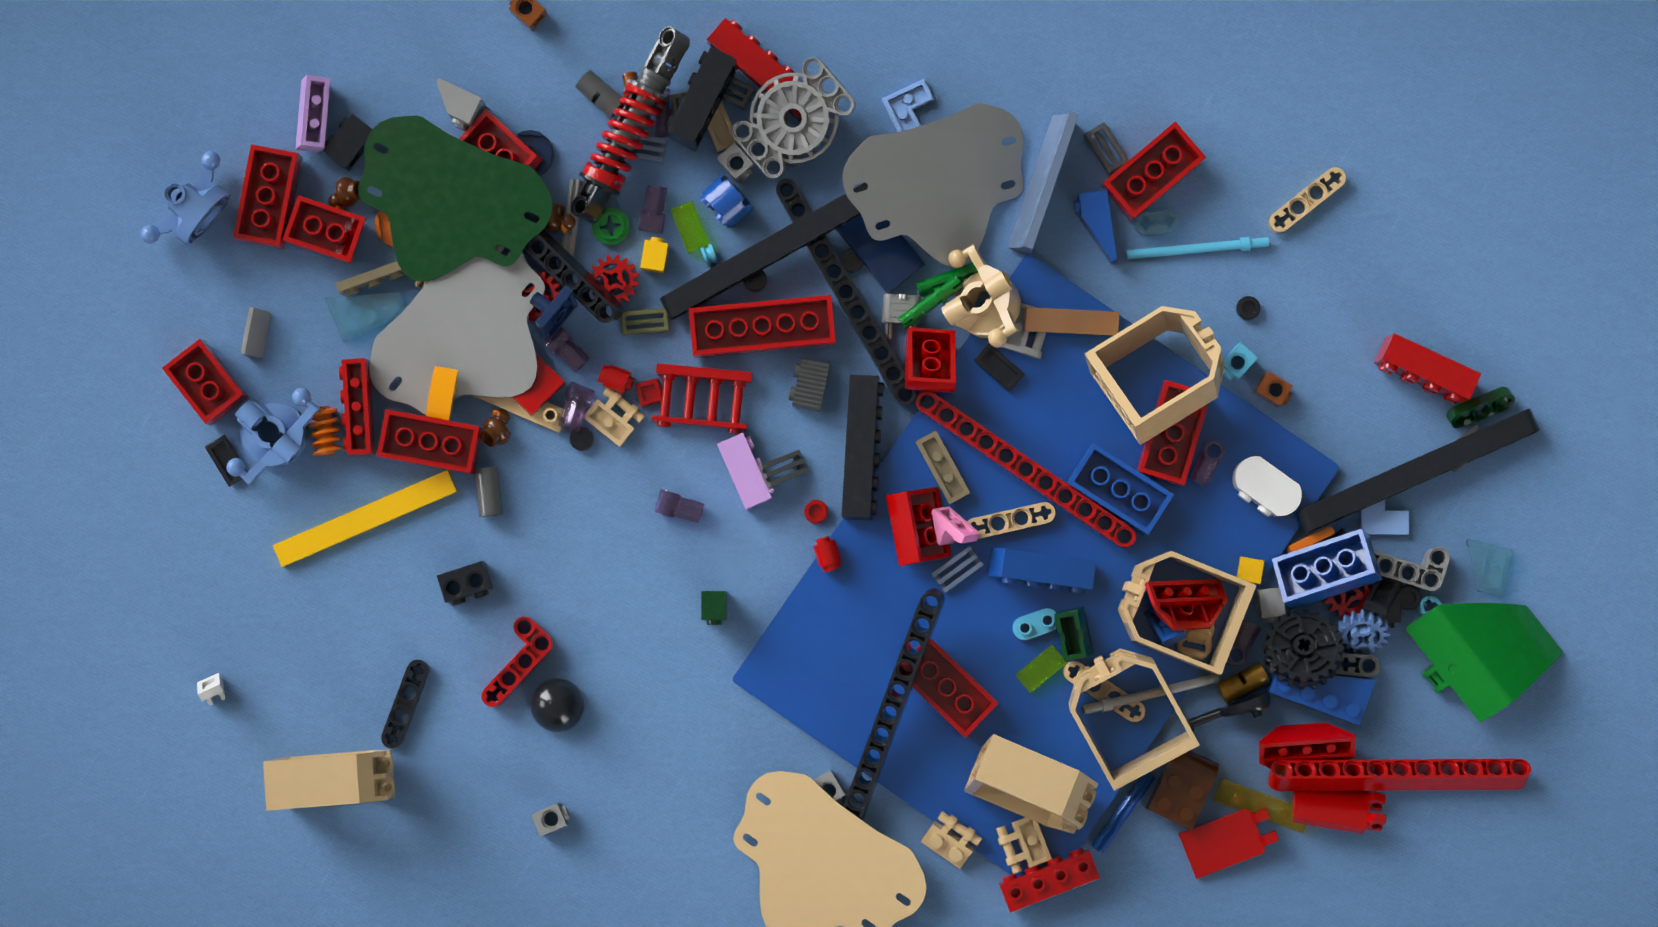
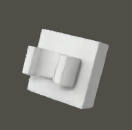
(210, 687)

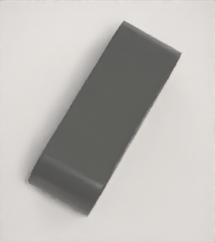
(1358, 665)

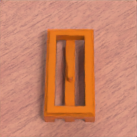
(1311, 539)

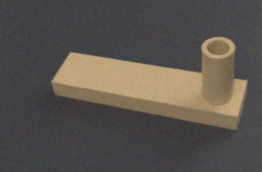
(546, 416)

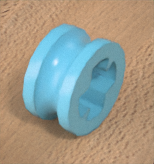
(709, 255)
(1431, 599)

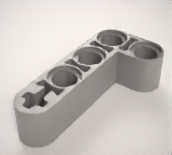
(1418, 571)

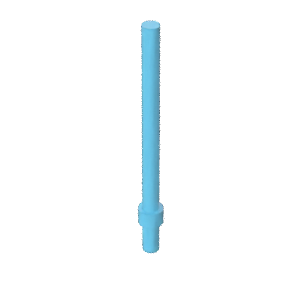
(1243, 244)

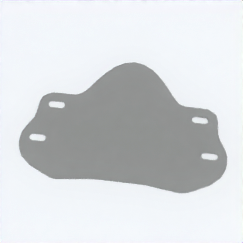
(938, 179)
(463, 323)

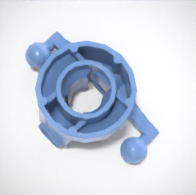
(195, 209)
(289, 422)

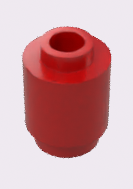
(616, 378)
(827, 554)

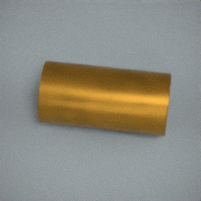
(1243, 683)

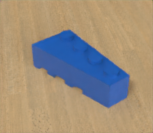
(1041, 568)
(1340, 697)

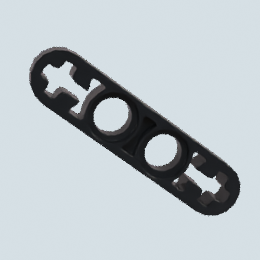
(401, 702)

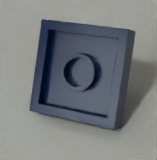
(554, 311)

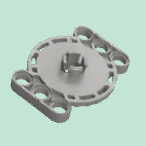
(773, 113)

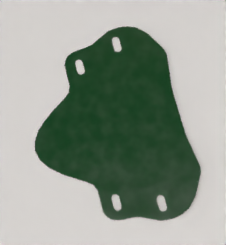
(449, 198)

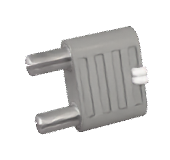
(894, 306)

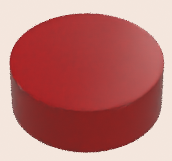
(816, 511)

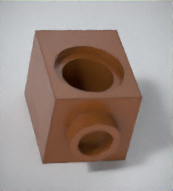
(533, 18)
(1262, 389)

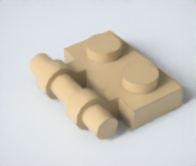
(609, 422)
(1030, 841)
(948, 844)

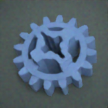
(1363, 631)

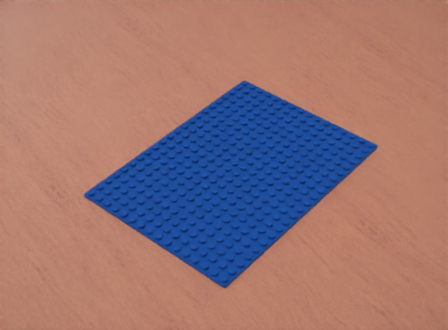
(844, 628)

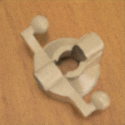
(998, 314)

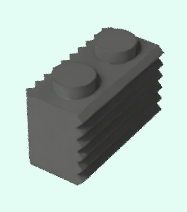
(810, 385)

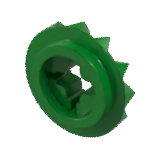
(619, 234)

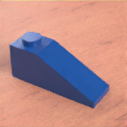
(1096, 218)

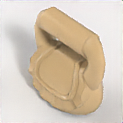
(1200, 636)

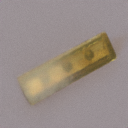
(1241, 797)

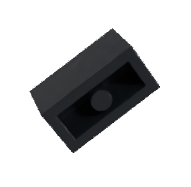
(348, 142)

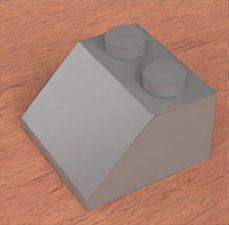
(460, 104)

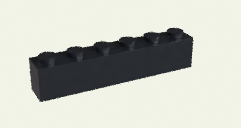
(860, 448)

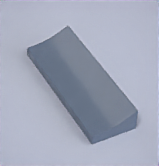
(1042, 182)

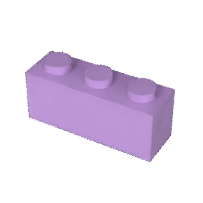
(312, 113)
(745, 470)

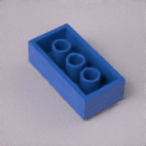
(1120, 489)
(1326, 569)

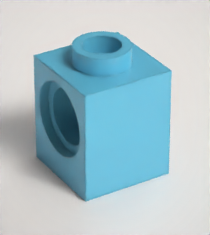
(1244, 355)

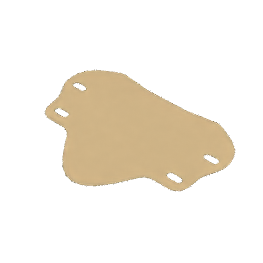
(823, 860)

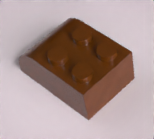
(1183, 788)

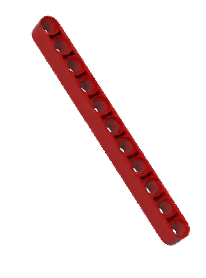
(1037, 470)
(1457, 776)

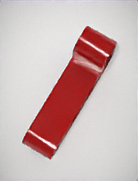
(515, 666)

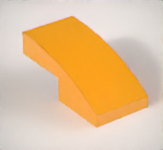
(442, 393)

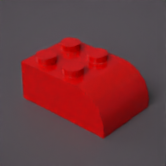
(324, 229)
(930, 360)

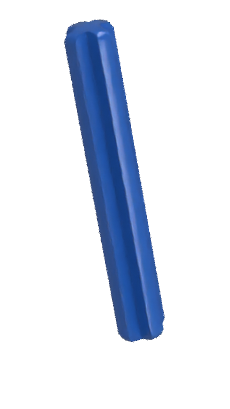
(1123, 812)

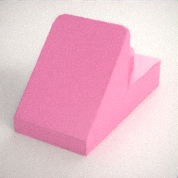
(952, 527)

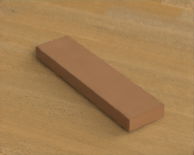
(1071, 321)

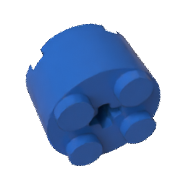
(727, 201)

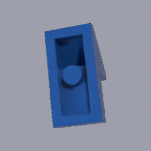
(1163, 634)

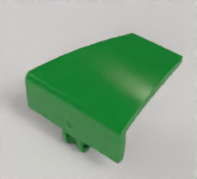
(1484, 652)

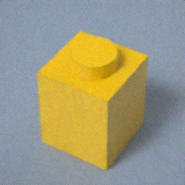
(655, 255)

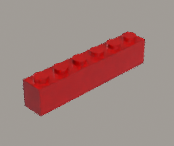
(751, 59)

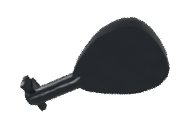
(1252, 703)

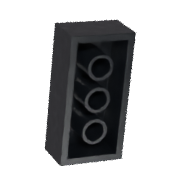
(702, 99)

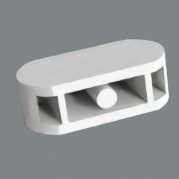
(1266, 487)

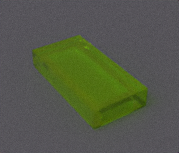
(689, 227)
(1040, 668)

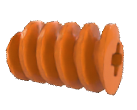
(324, 432)

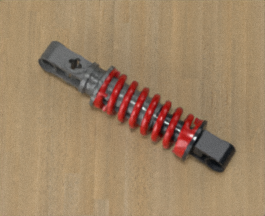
(630, 126)

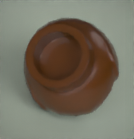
(346, 193)
(559, 220)
(495, 428)

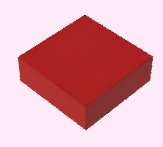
(649, 392)

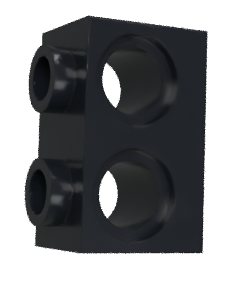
(463, 577)

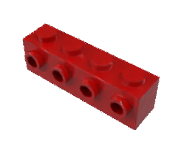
(357, 407)
(1048, 880)

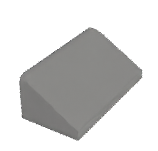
(255, 333)

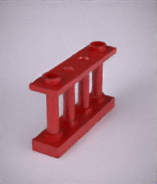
(715, 379)

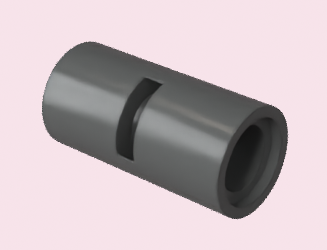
(599, 93)
(488, 491)

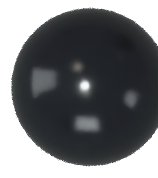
(557, 705)

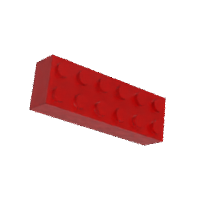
(762, 326)

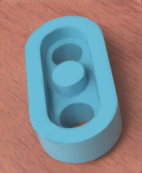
(1035, 624)

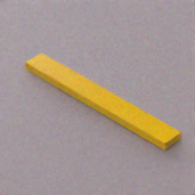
(365, 518)

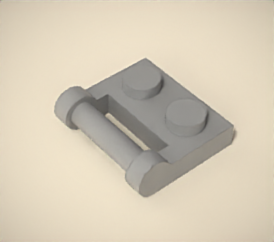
(1017, 341)

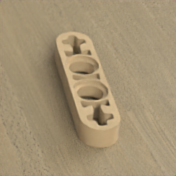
(1305, 198)
(1008, 517)
(1105, 689)

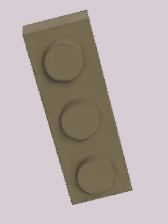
(371, 279)
(942, 467)

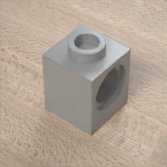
(728, 156)
(1270, 604)
(829, 778)
(540, 819)

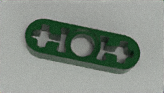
(1500, 398)

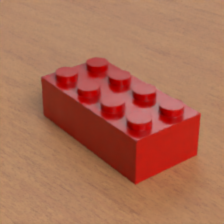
(1153, 171)
(267, 196)
(1427, 369)
(429, 441)
(1171, 451)
(951, 690)

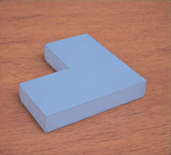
(904, 102)
(1377, 521)

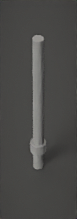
(1107, 704)

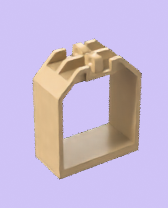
(1137, 335)
(1136, 588)
(1105, 669)
(329, 779)
(1031, 785)

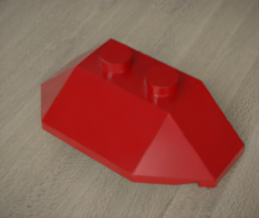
(1187, 602)
(1306, 742)

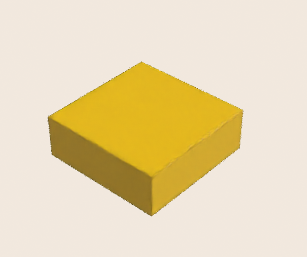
(1250, 570)

